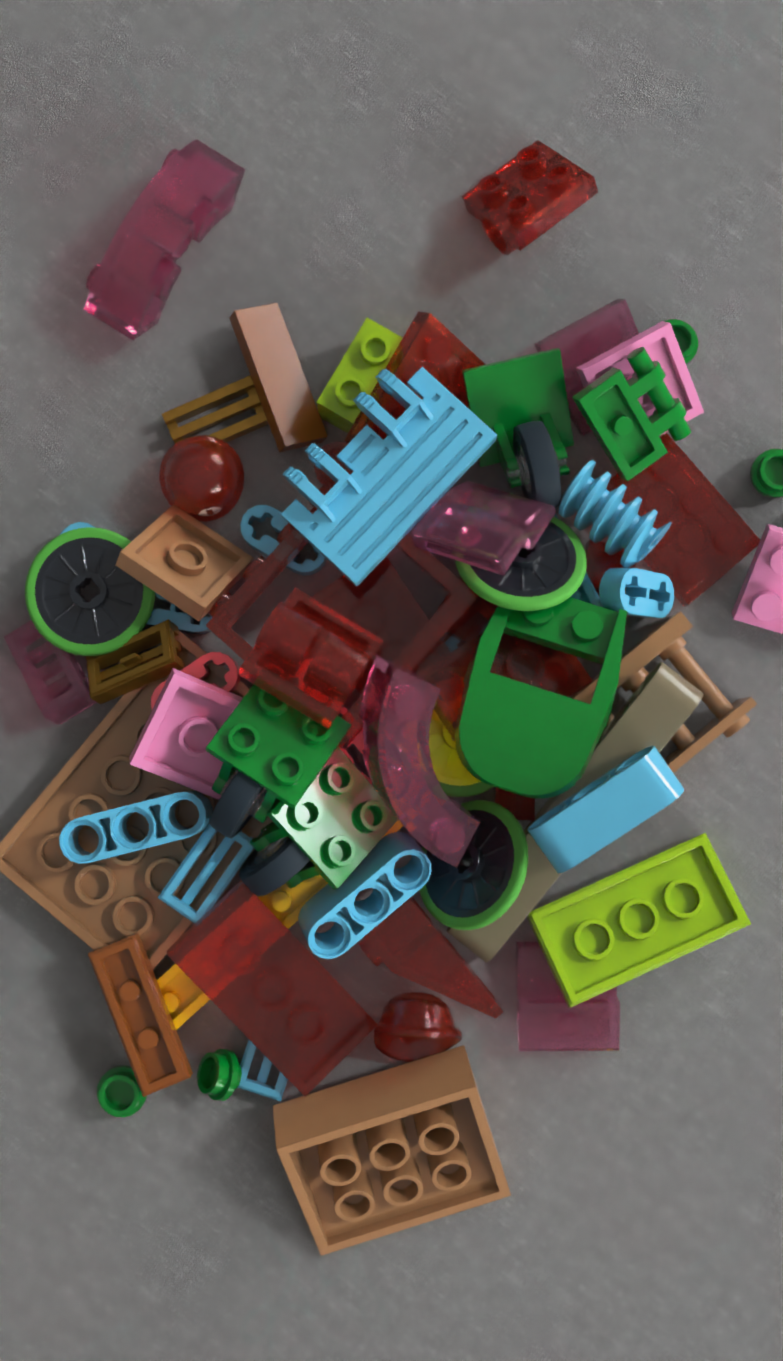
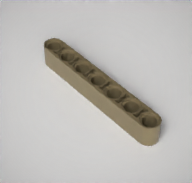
(645, 720)

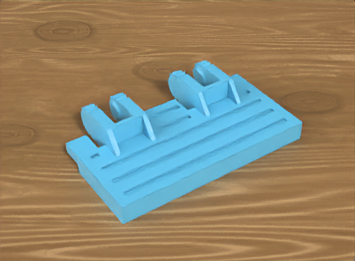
(390, 478)

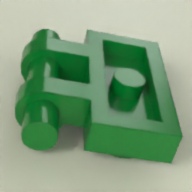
(621, 423)

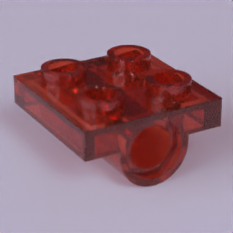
(528, 196)
(310, 657)

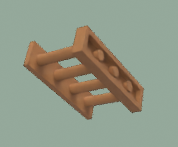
(669, 644)

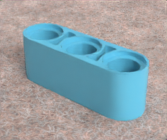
(606, 809)
(113, 831)
(357, 918)

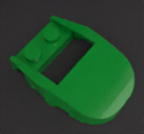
(528, 735)

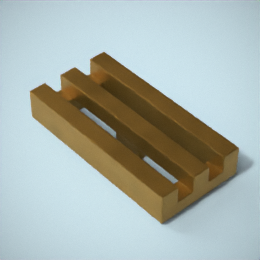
(215, 399)
(135, 669)

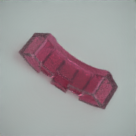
(140, 264)
(398, 760)

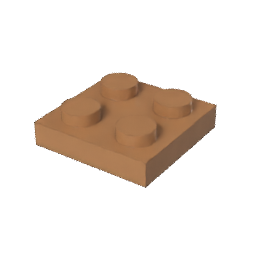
(184, 562)

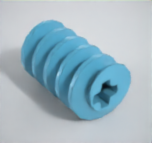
(611, 516)

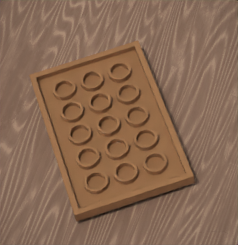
(119, 893)

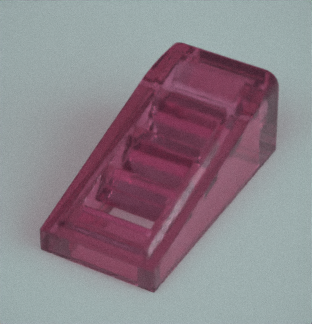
(65, 696)

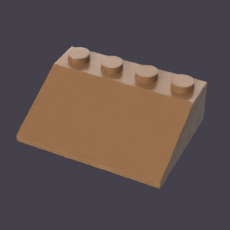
(389, 1150)

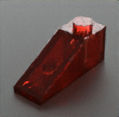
(421, 953)

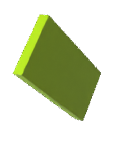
(637, 920)

